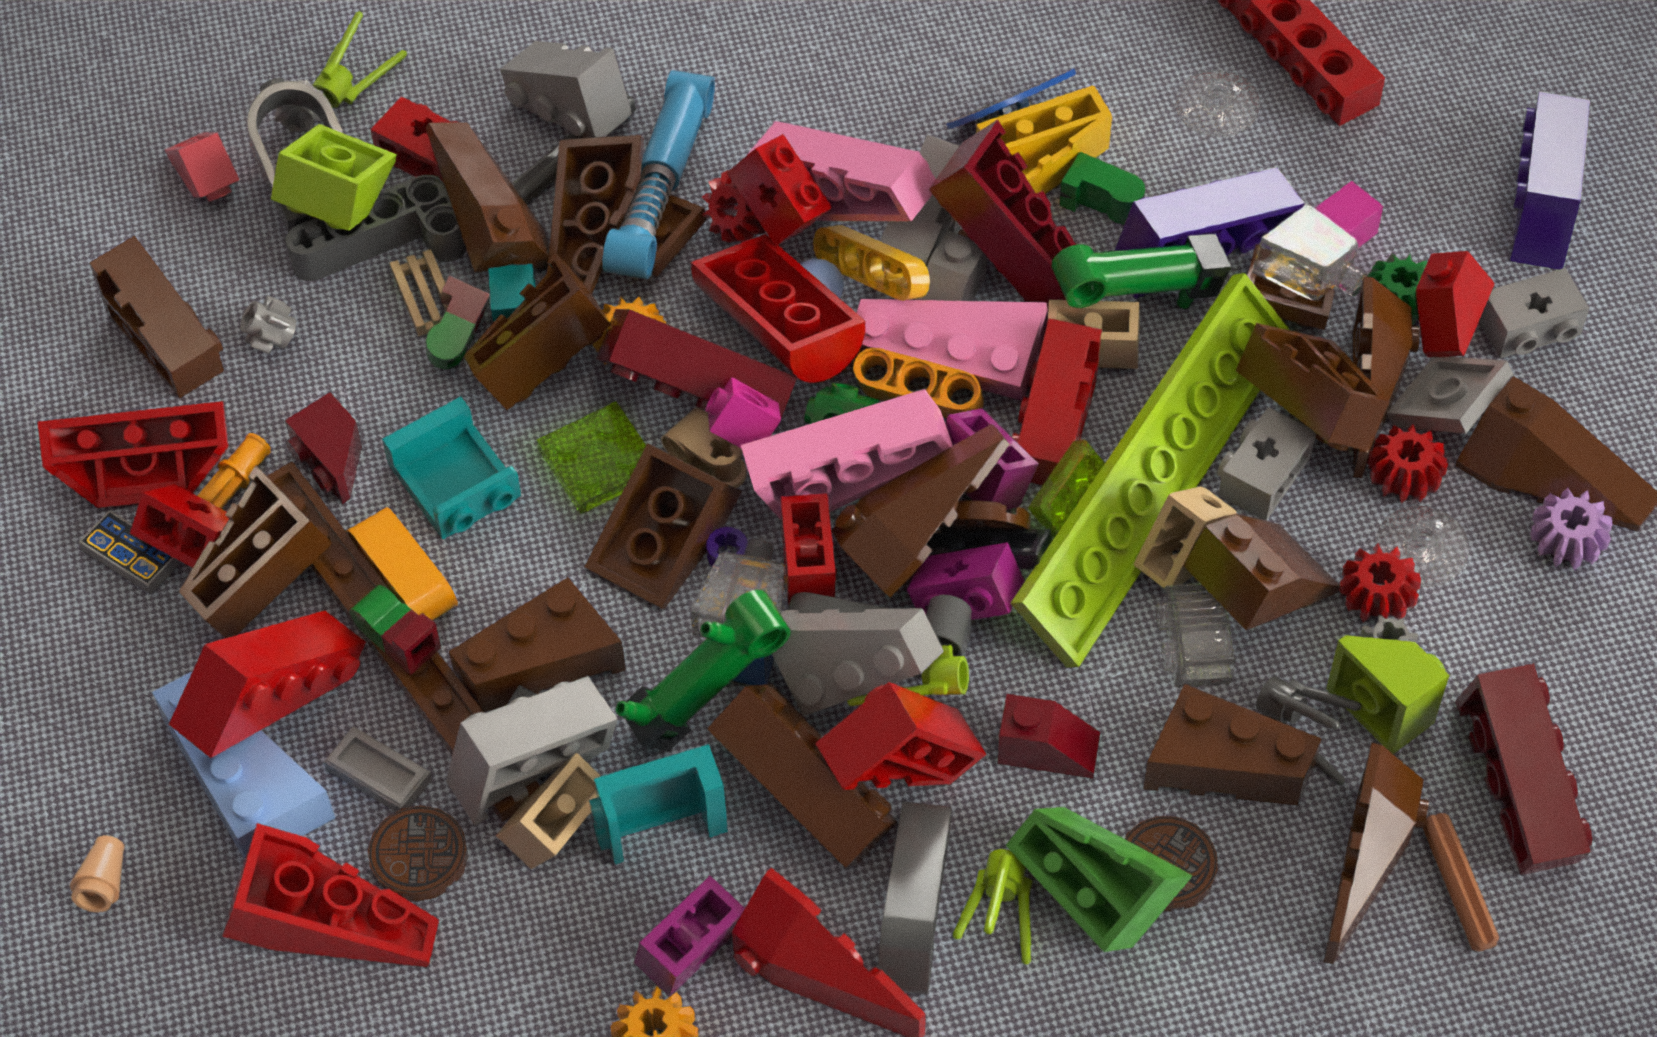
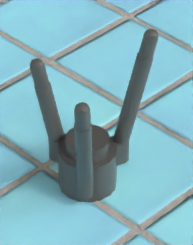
(1286, 704)

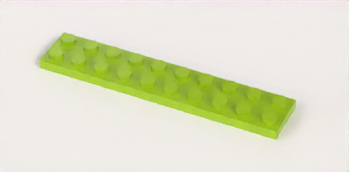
(1162, 452)

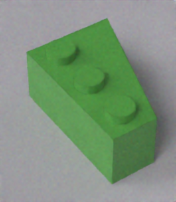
(1097, 875)

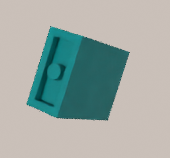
(450, 469)
(658, 795)

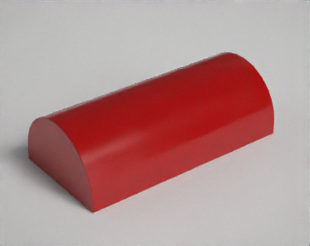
(782, 307)

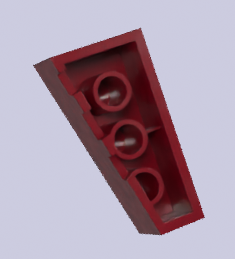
(1526, 768)

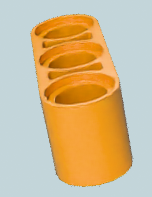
(904, 368)
(403, 564)

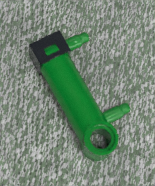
(1192, 269)
(750, 632)

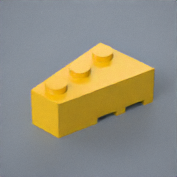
(1055, 133)

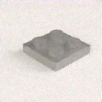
(1450, 394)

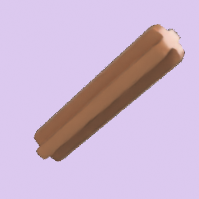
(1460, 882)

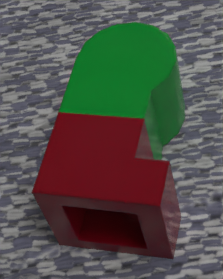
(451, 337)
(396, 628)

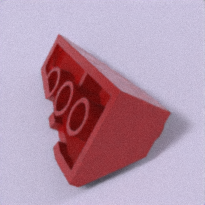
(312, 905)

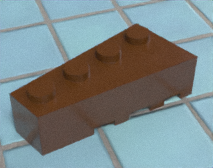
(782, 755)

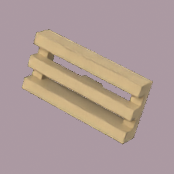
(415, 267)

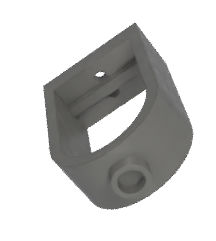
(273, 95)

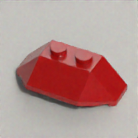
(131, 452)

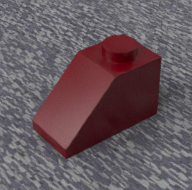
(1046, 738)

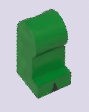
(1100, 188)

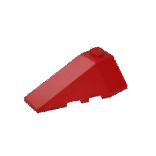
(797, 953)

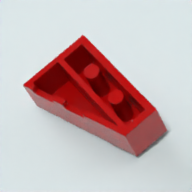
(1059, 394)
(900, 738)

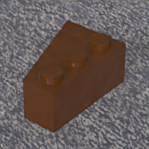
(156, 318)
(1230, 751)

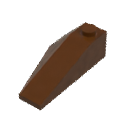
(591, 198)
(488, 208)
(1381, 347)
(1541, 449)
(893, 523)
(1380, 832)

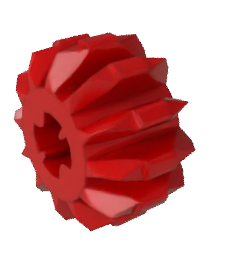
(730, 212)
(1407, 463)
(1397, 580)

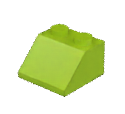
(331, 176)
(1393, 682)

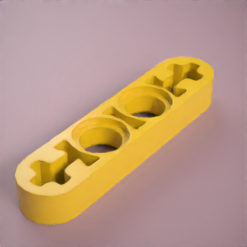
(903, 275)

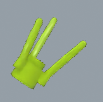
(336, 79)
(942, 677)
(1002, 881)

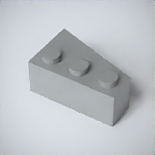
(928, 227)
(850, 654)
(524, 741)

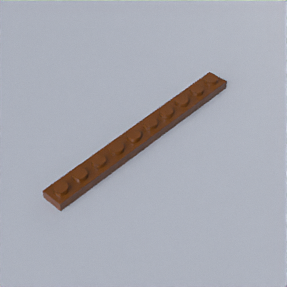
(349, 578)

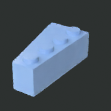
(251, 781)

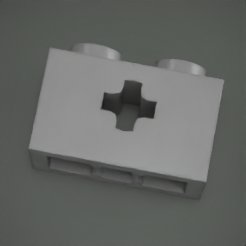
(1534, 313)
(1265, 463)

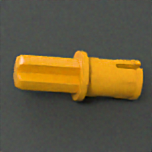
(235, 471)

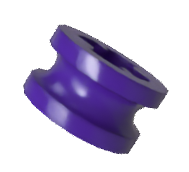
(723, 537)

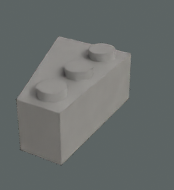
(568, 87)

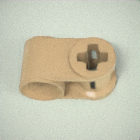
(699, 447)

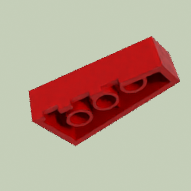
(263, 677)

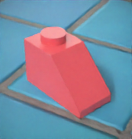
(203, 165)

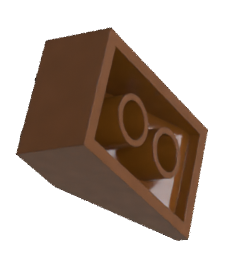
(661, 526)
(1257, 570)

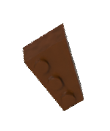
(538, 336)
(1314, 384)
(253, 557)
(536, 647)

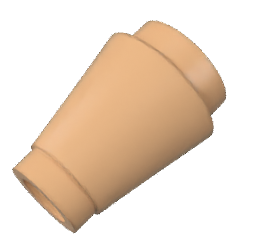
(99, 876)

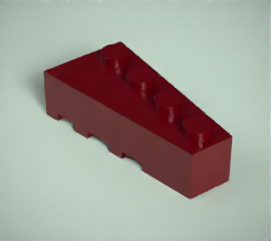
(1003, 213)
(683, 361)

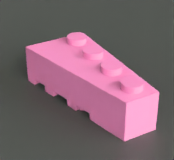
(859, 175)
(979, 337)
(848, 452)

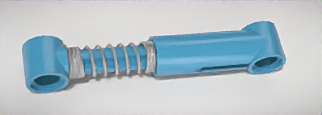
(686, 102)

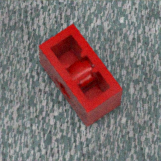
(405, 134)
(779, 189)
(177, 522)
(807, 545)

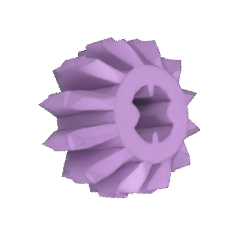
(1560, 514)

